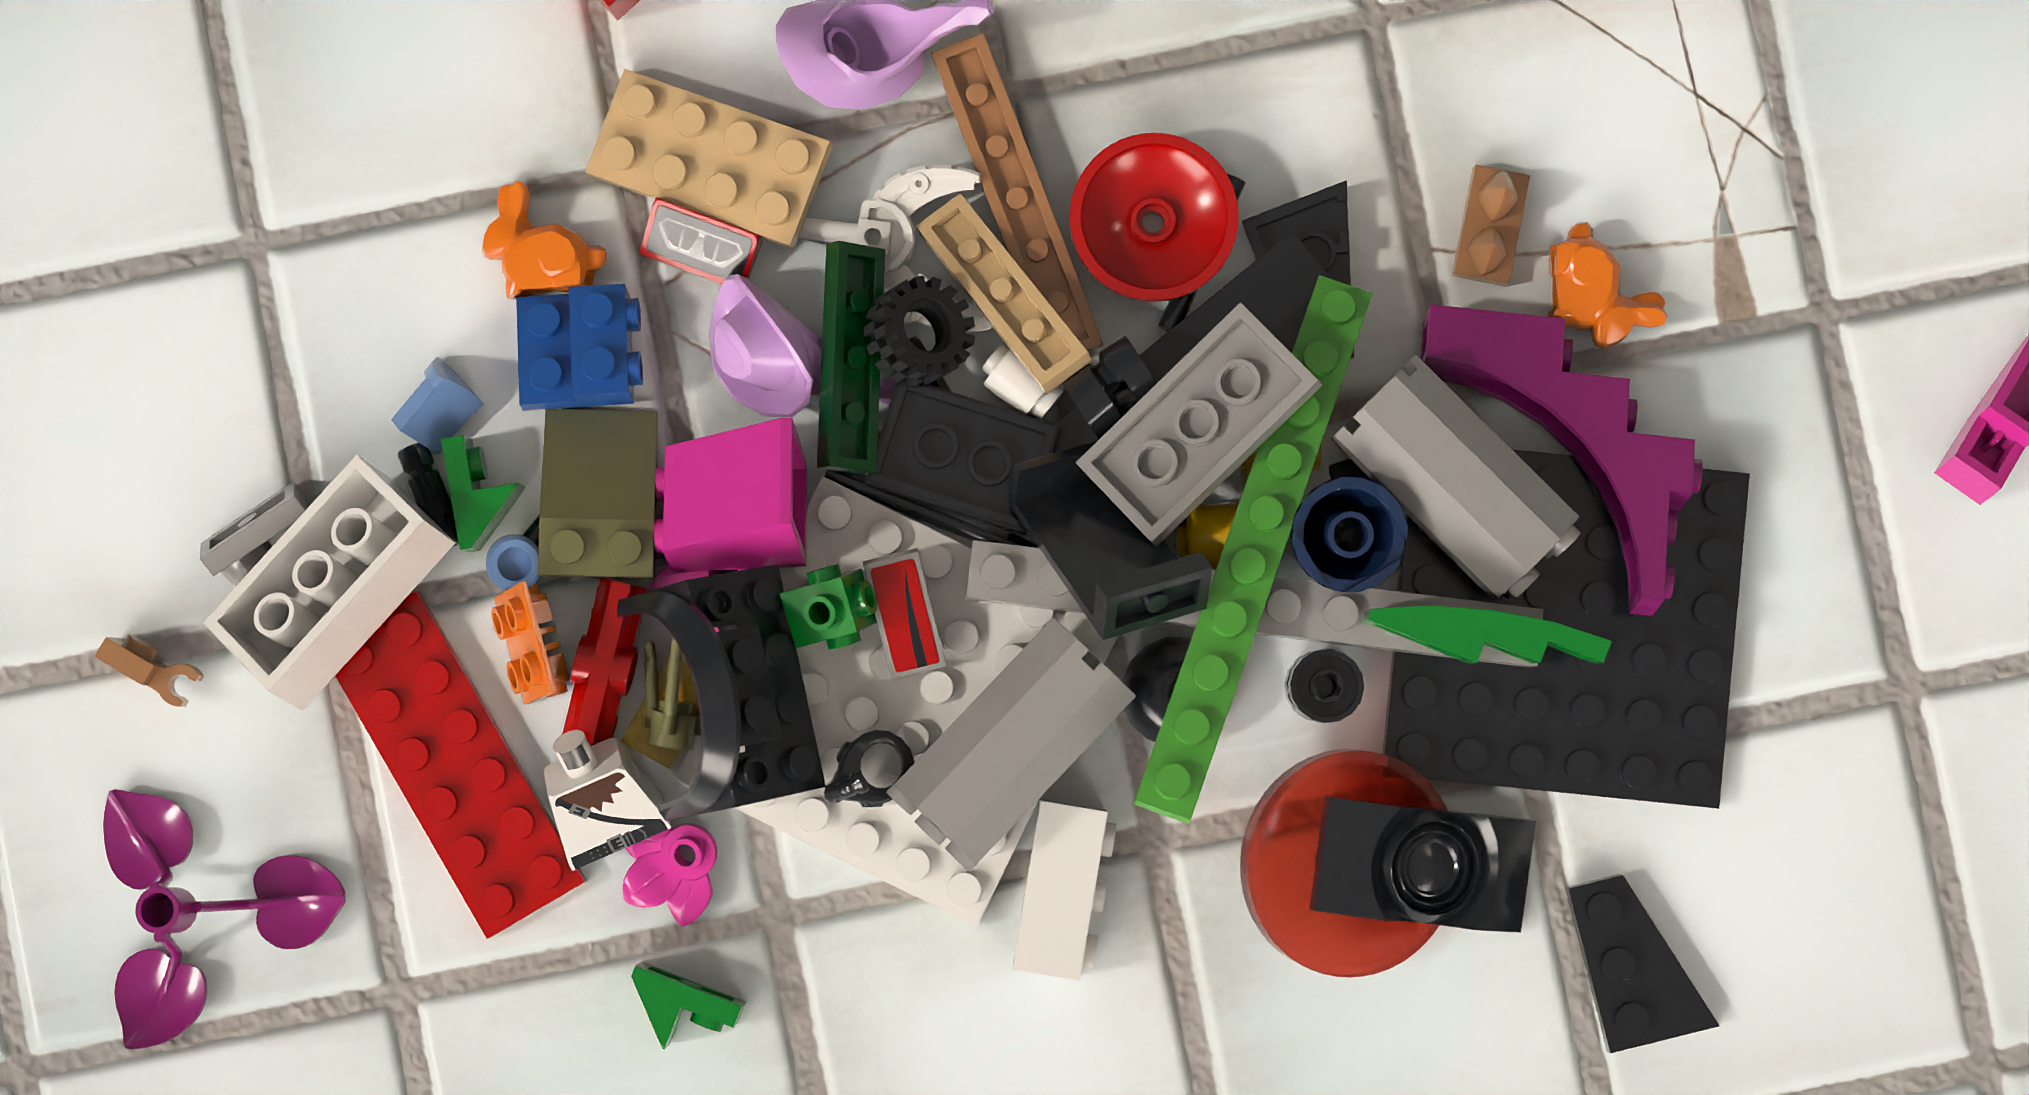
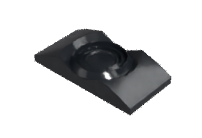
(1422, 865)

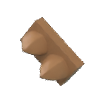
(1490, 225)

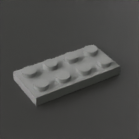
(1198, 424)

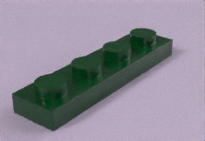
(847, 370)

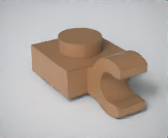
(137, 661)

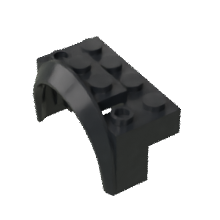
(744, 688)

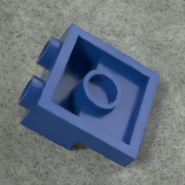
(578, 348)

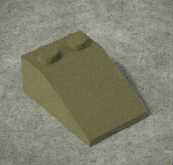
(598, 494)

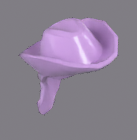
(883, 48)
(766, 352)

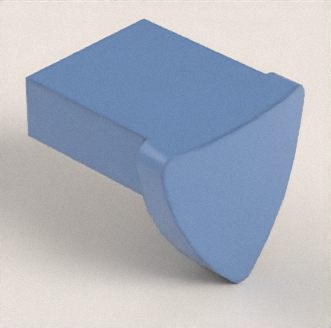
(437, 407)

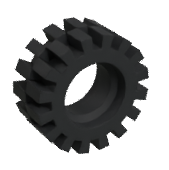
(944, 318)

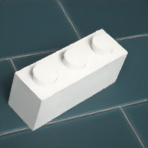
(1063, 890)

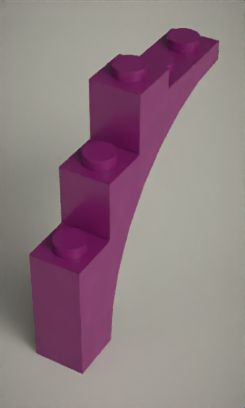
(1591, 416)

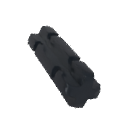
(428, 487)

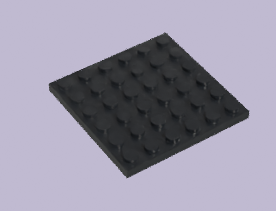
(1621, 728)

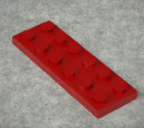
(456, 769)

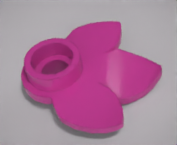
(665, 876)

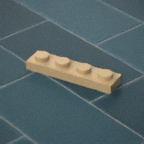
(1003, 293)

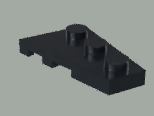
(1318, 222)
(1631, 969)

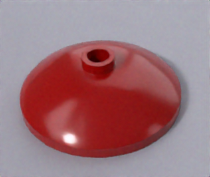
(1162, 178)

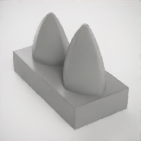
(239, 545)

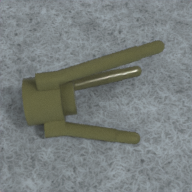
(669, 719)

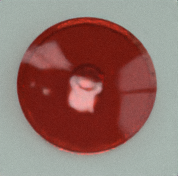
(1282, 854)

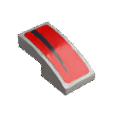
(905, 614)

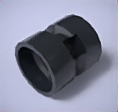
(1090, 389)
(1324, 686)

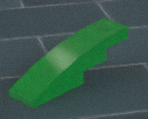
(1465, 631)

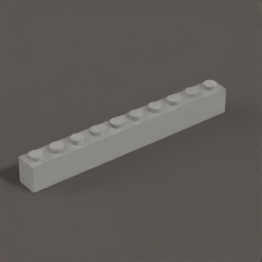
(1292, 609)

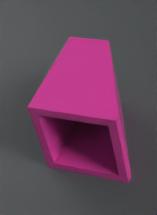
(734, 500)

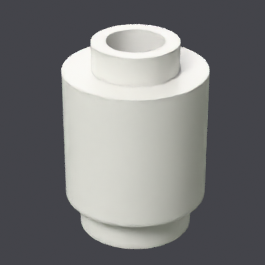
(1016, 386)

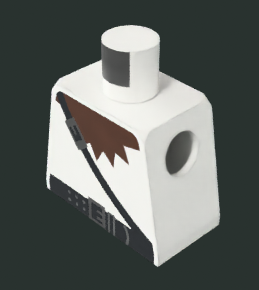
(600, 798)

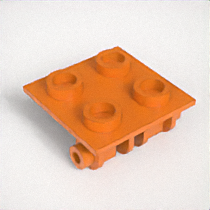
(517, 621)

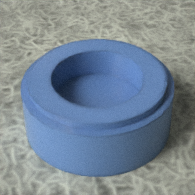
(513, 560)

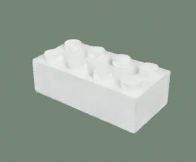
(328, 583)

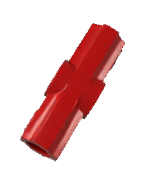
(604, 664)

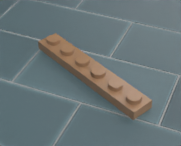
(1012, 180)

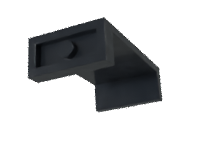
(1099, 552)

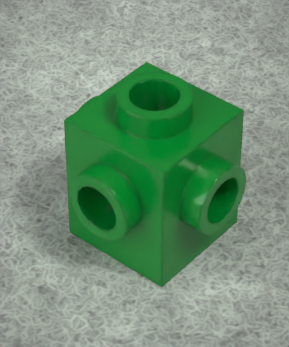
(830, 607)

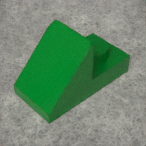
(474, 509)
(667, 995)

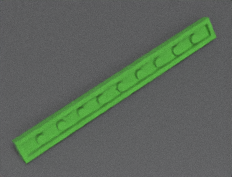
(1250, 561)

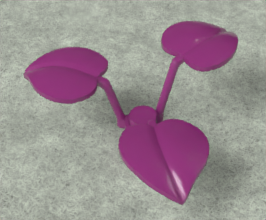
(153, 990)

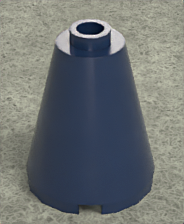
(1366, 535)

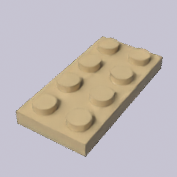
(709, 158)

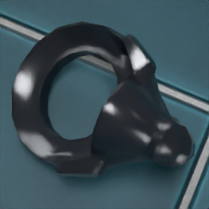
(848, 780)

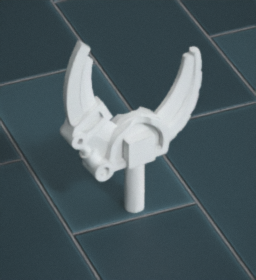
(888, 225)

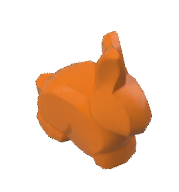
(539, 256)
(1589, 290)

